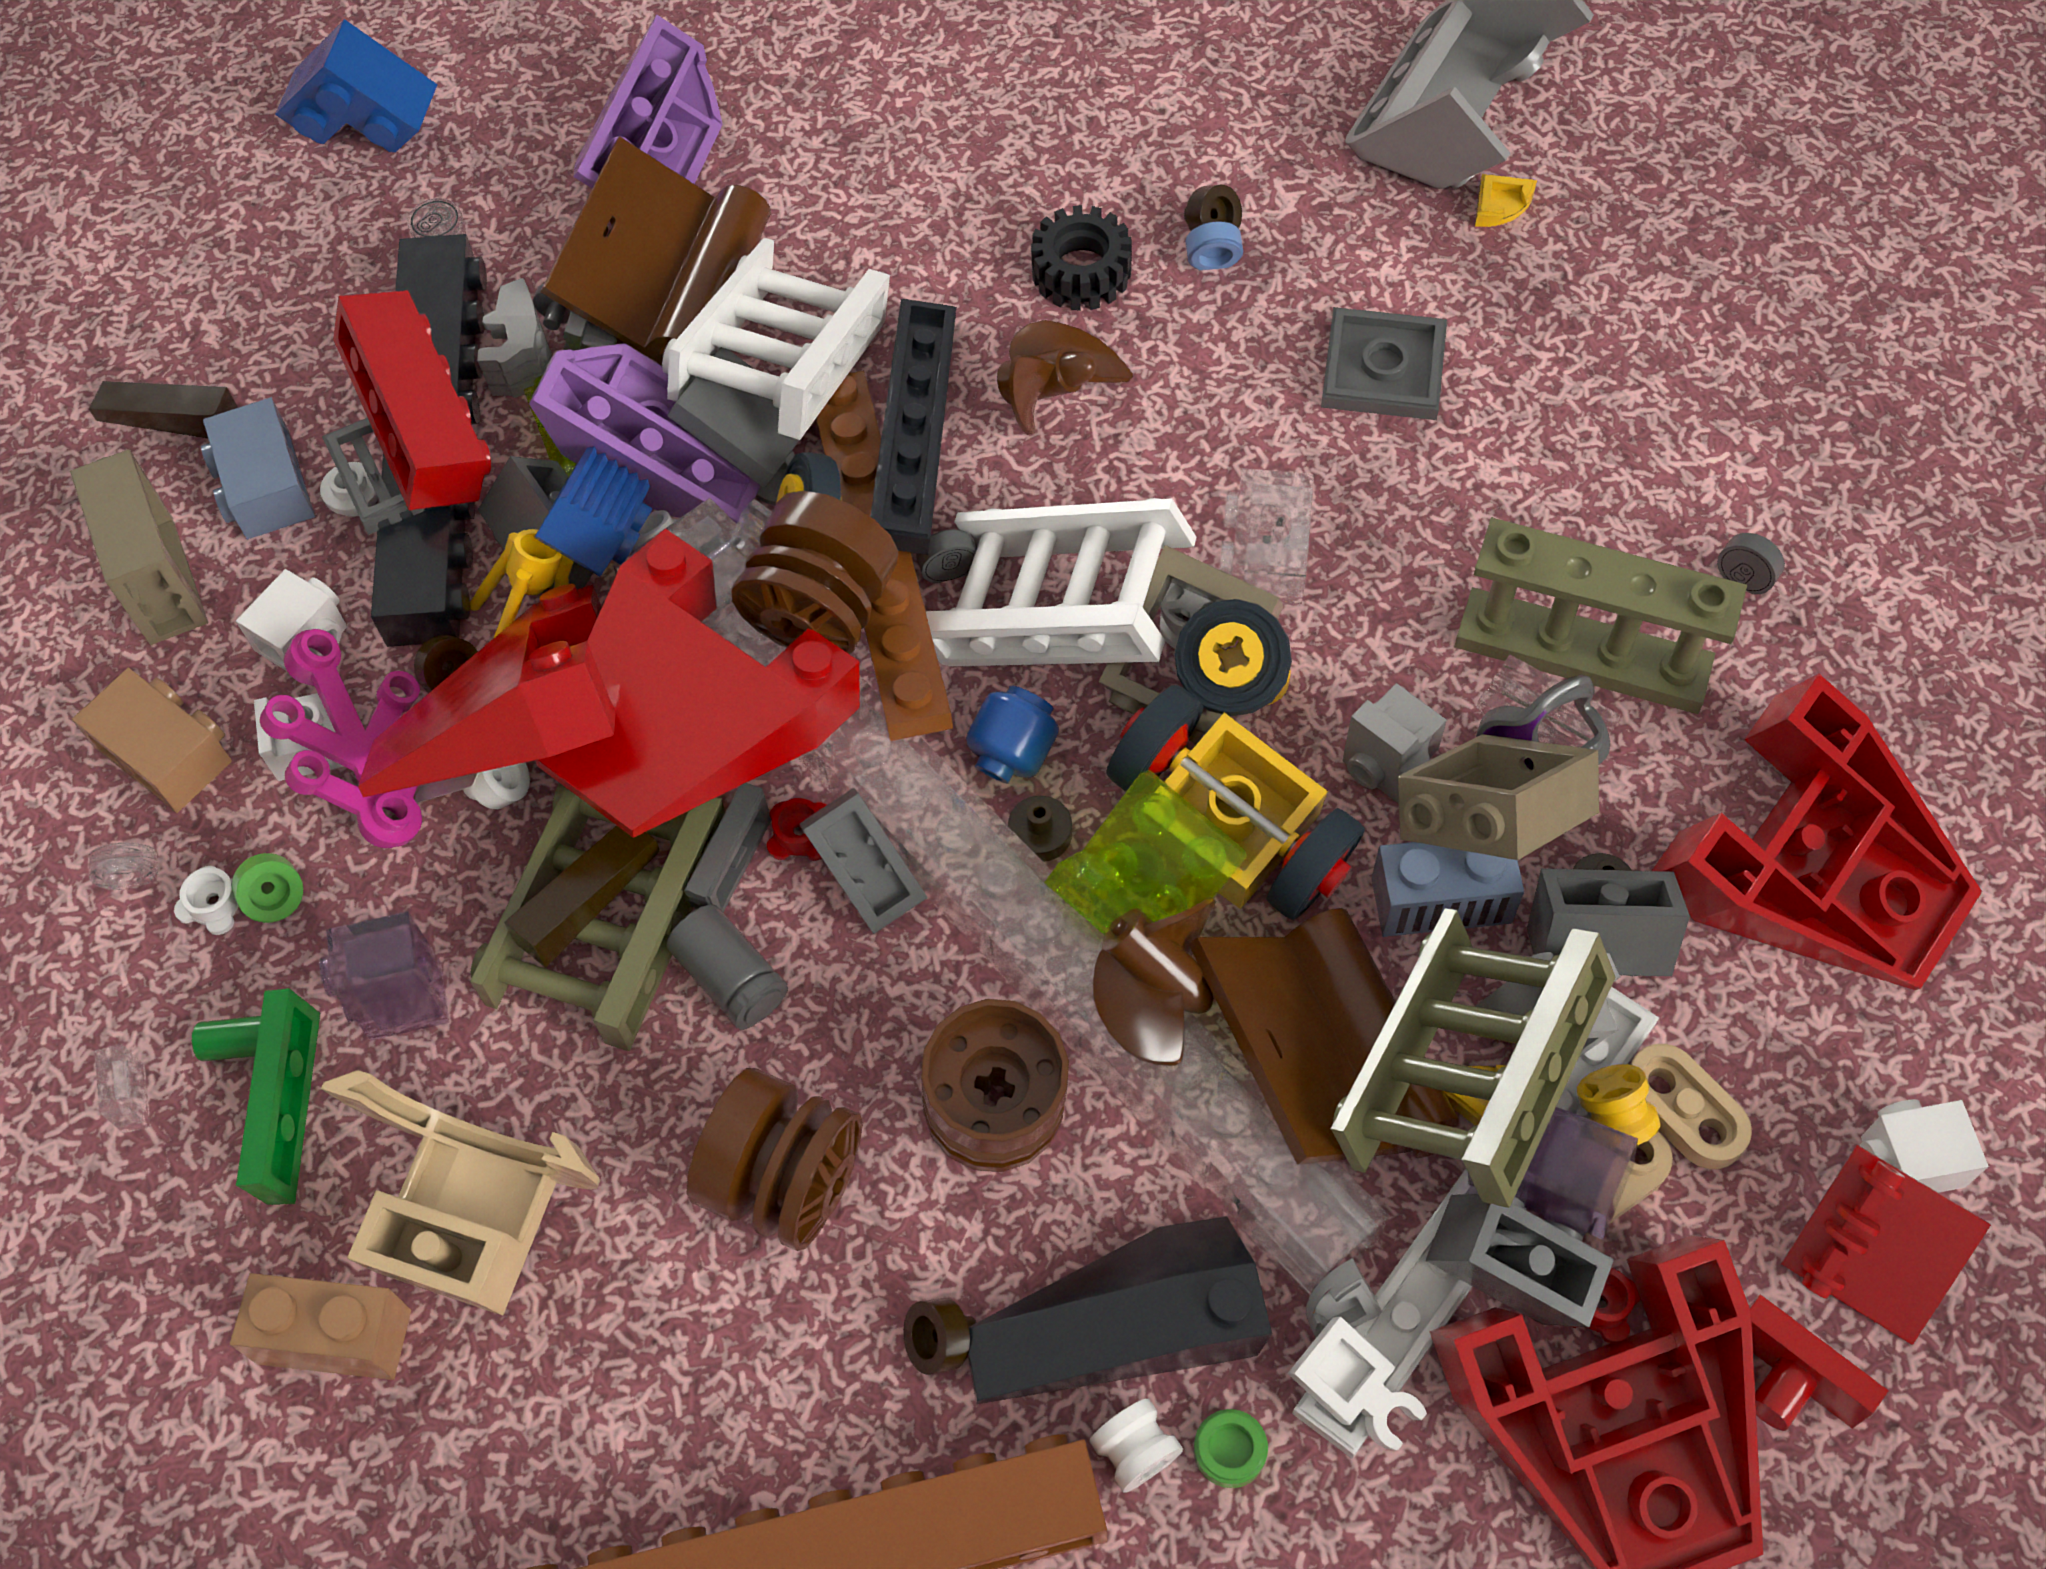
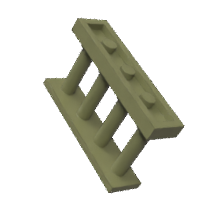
(1609, 580)
(642, 947)
(1518, 1095)

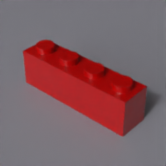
(410, 399)

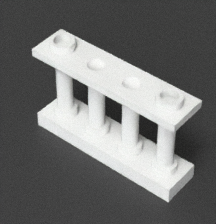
(815, 367)
(1069, 630)

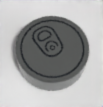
(948, 556)
(1751, 561)

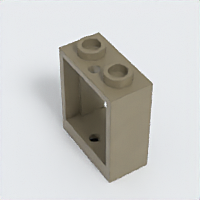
(138, 547)
(1202, 580)
(1493, 804)

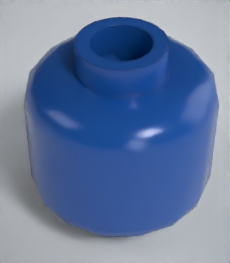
(1012, 734)

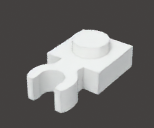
(1348, 1379)

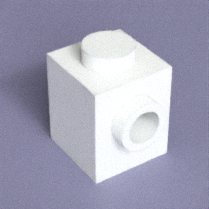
(287, 609)
(1928, 1143)

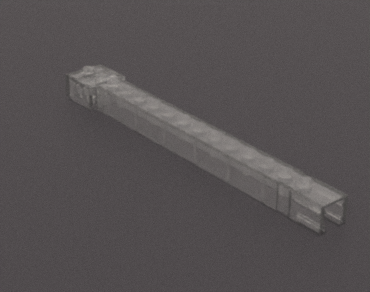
(996, 896)

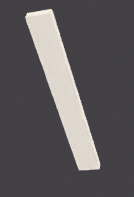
(1424, 1297)

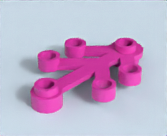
(350, 742)

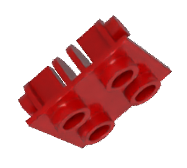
(1885, 1244)

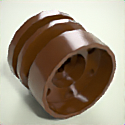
(815, 571)
(1001, 1047)
(774, 1158)

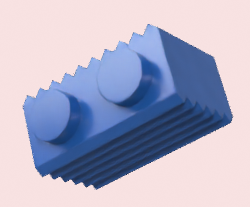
(596, 513)

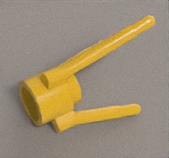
(530, 571)

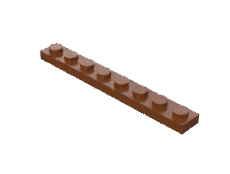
(898, 628)

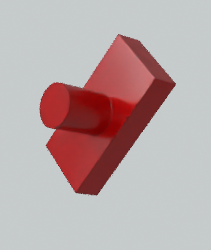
(1805, 1369)

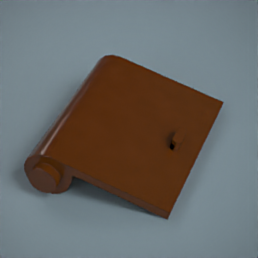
(663, 252)
(1306, 1023)

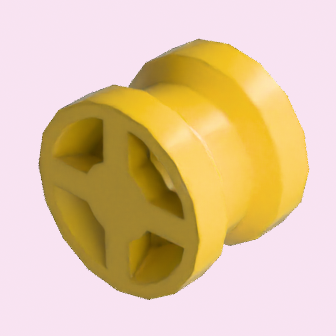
(1618, 1100)

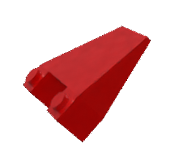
(690, 703)
(507, 705)
(1843, 860)
(1641, 1441)

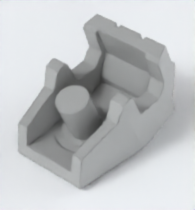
(526, 351)

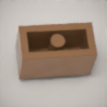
(153, 738)
(321, 1326)

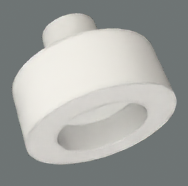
(500, 786)

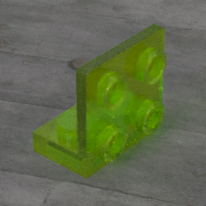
(1147, 856)

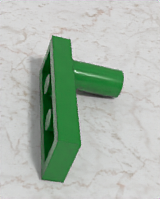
(280, 1088)

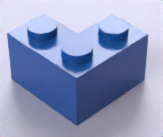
(357, 84)

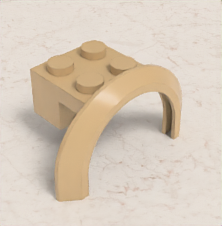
(464, 1203)

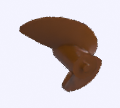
(1052, 362)
(1149, 980)

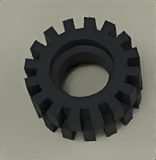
(1078, 233)

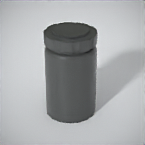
(727, 966)

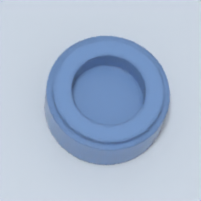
(1214, 246)

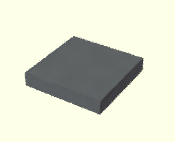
(1384, 363)
(734, 424)

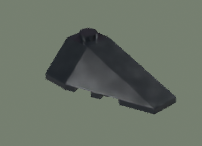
(1146, 1309)

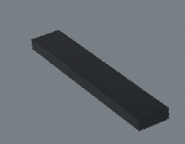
(914, 424)

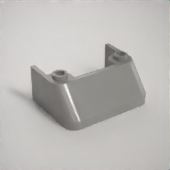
(1434, 96)

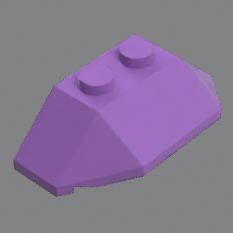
(658, 105)
(621, 407)

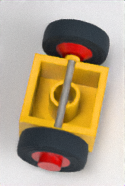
(1247, 795)

